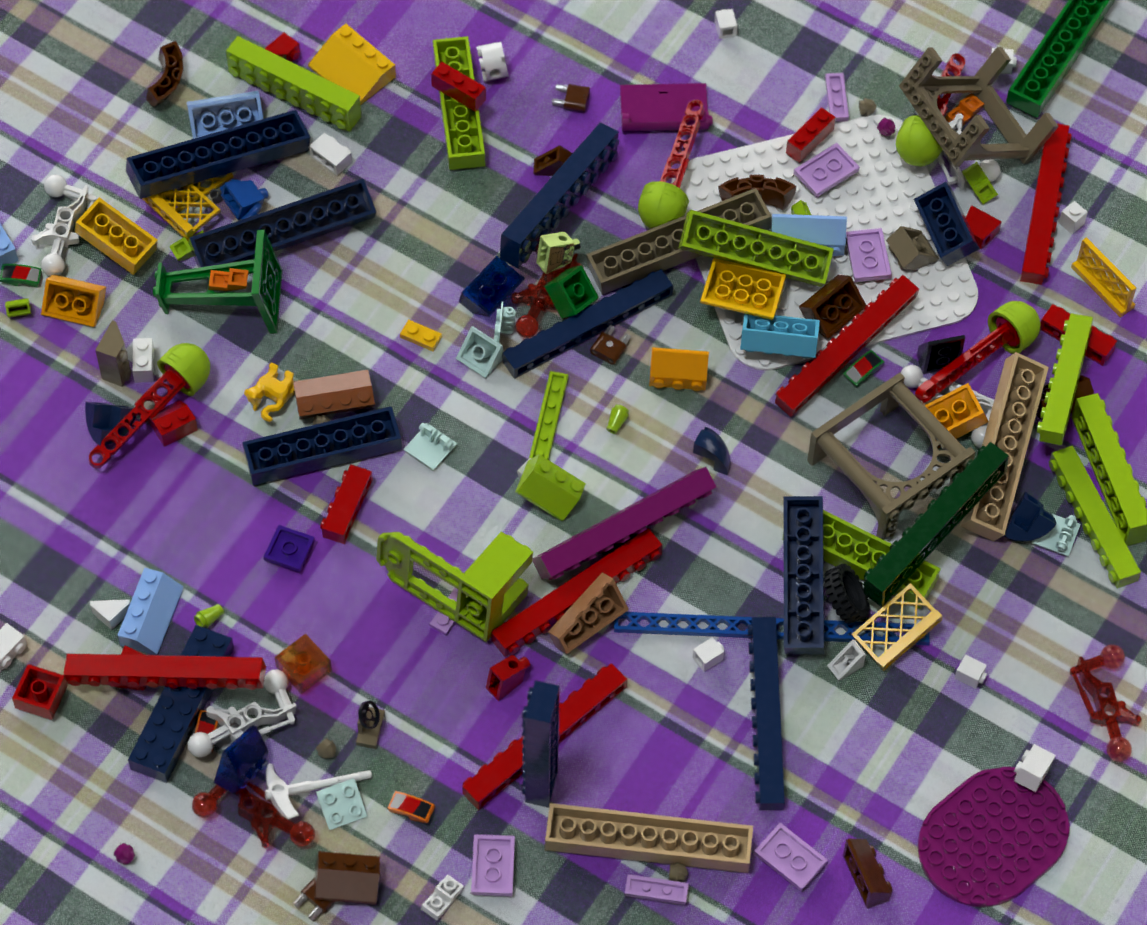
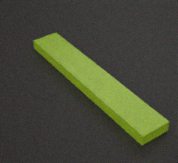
(549, 414)

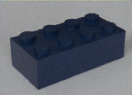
(946, 224)

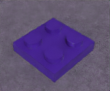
(289, 548)

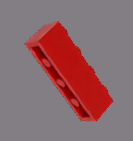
(1100, 344)
(346, 504)

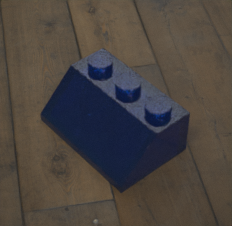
(490, 288)
(242, 761)

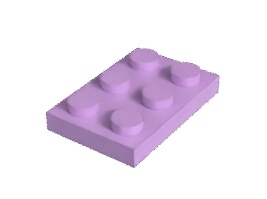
(826, 170)
(868, 255)
(790, 857)
(493, 865)

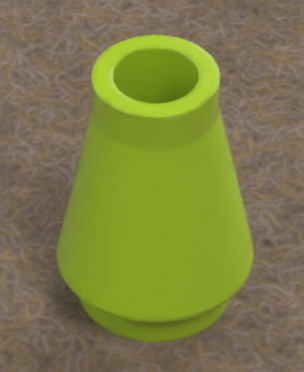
(617, 418)
(208, 616)

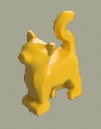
(271, 387)

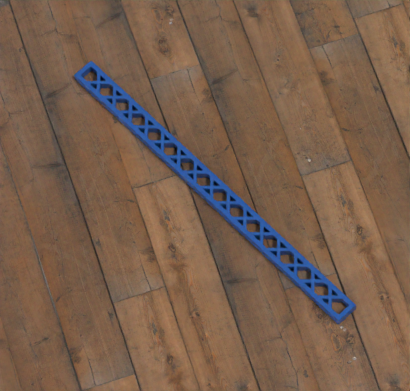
(732, 630)

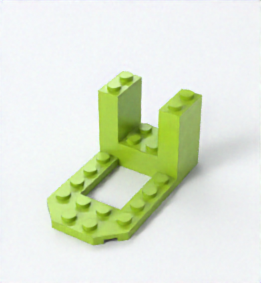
(485, 590)

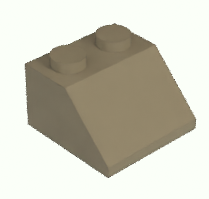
(911, 248)

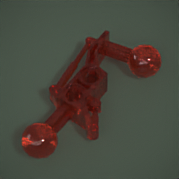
(527, 324)
(1111, 657)
(300, 833)

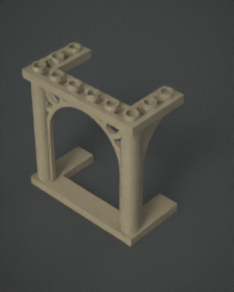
(924, 88)
(885, 507)

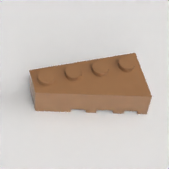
(589, 614)

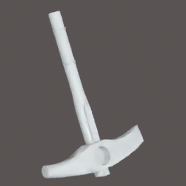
(279, 792)

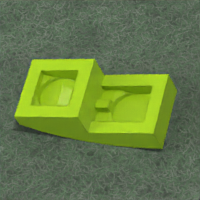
(979, 182)
(182, 249)

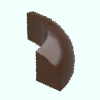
(172, 65)
(773, 191)

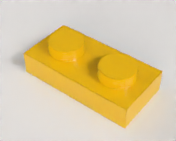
(420, 335)

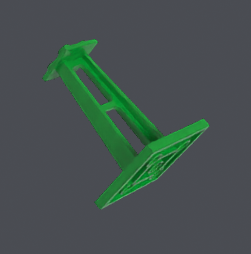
(264, 292)

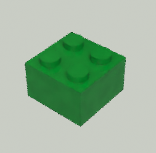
(571, 291)

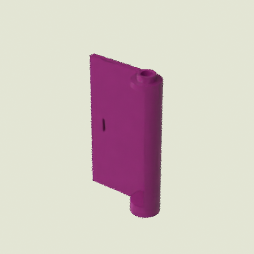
(661, 106)

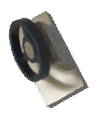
(369, 724)

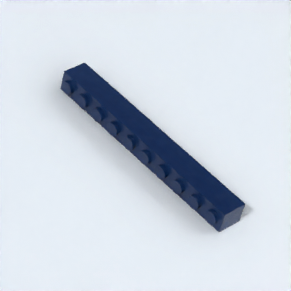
(587, 323)
(767, 714)

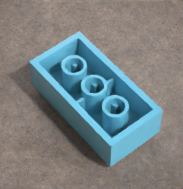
(780, 336)

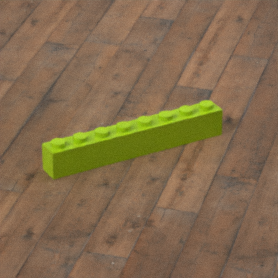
(1065, 379)
(1094, 517)

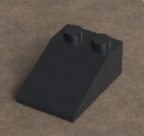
(939, 353)

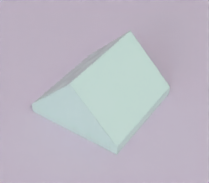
(480, 352)

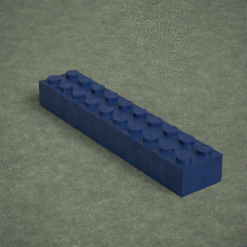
(217, 154)
(559, 195)
(285, 225)
(540, 743)

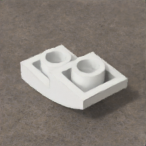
(442, 898)

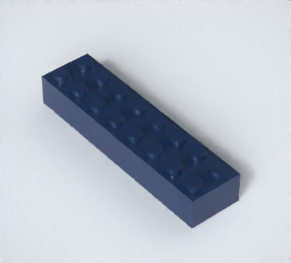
(322, 445)
(803, 575)
(176, 713)

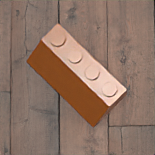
(334, 394)

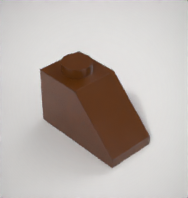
(551, 161)

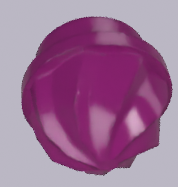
(886, 127)
(124, 853)

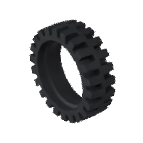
(846, 593)

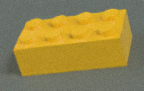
(116, 236)

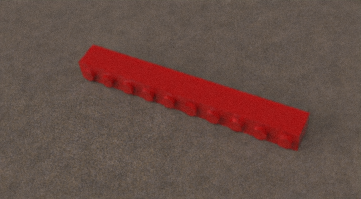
(1044, 206)
(846, 345)
(545, 612)
(165, 671)
(572, 714)

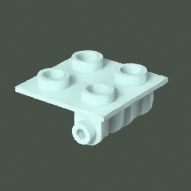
(504, 322)
(430, 446)
(1061, 537)
(341, 804)

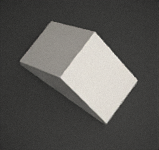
(110, 611)
(847, 661)

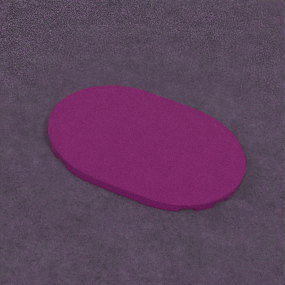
(992, 838)

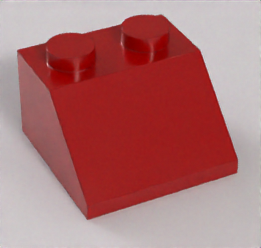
(173, 423)

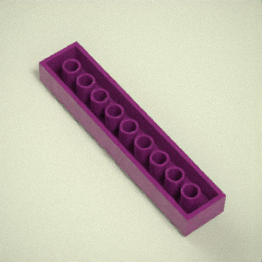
(623, 523)

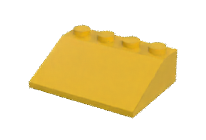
(353, 63)
(743, 288)

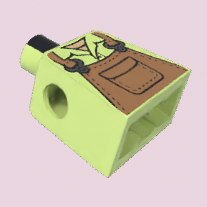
(555, 251)

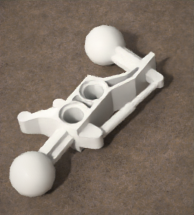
(990, 167)
(55, 187)
(914, 378)
(275, 682)

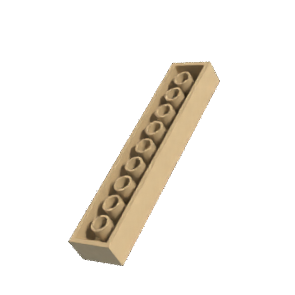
(1009, 430)
(648, 837)

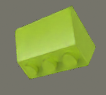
(550, 487)

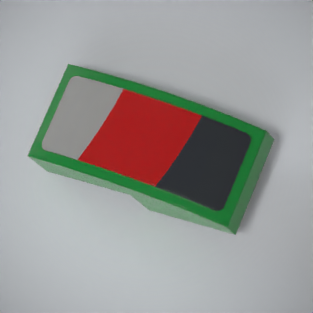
(17, 273)
(863, 367)

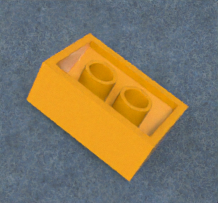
(73, 300)
(679, 369)
(958, 411)

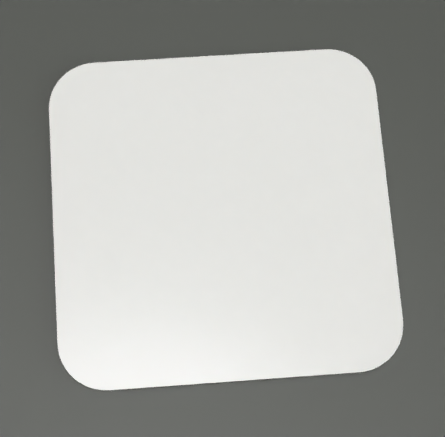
(871, 199)

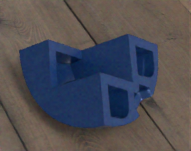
(103, 418)
(713, 447)
(1029, 520)

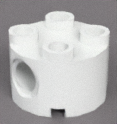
(492, 61)

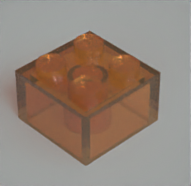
(303, 663)

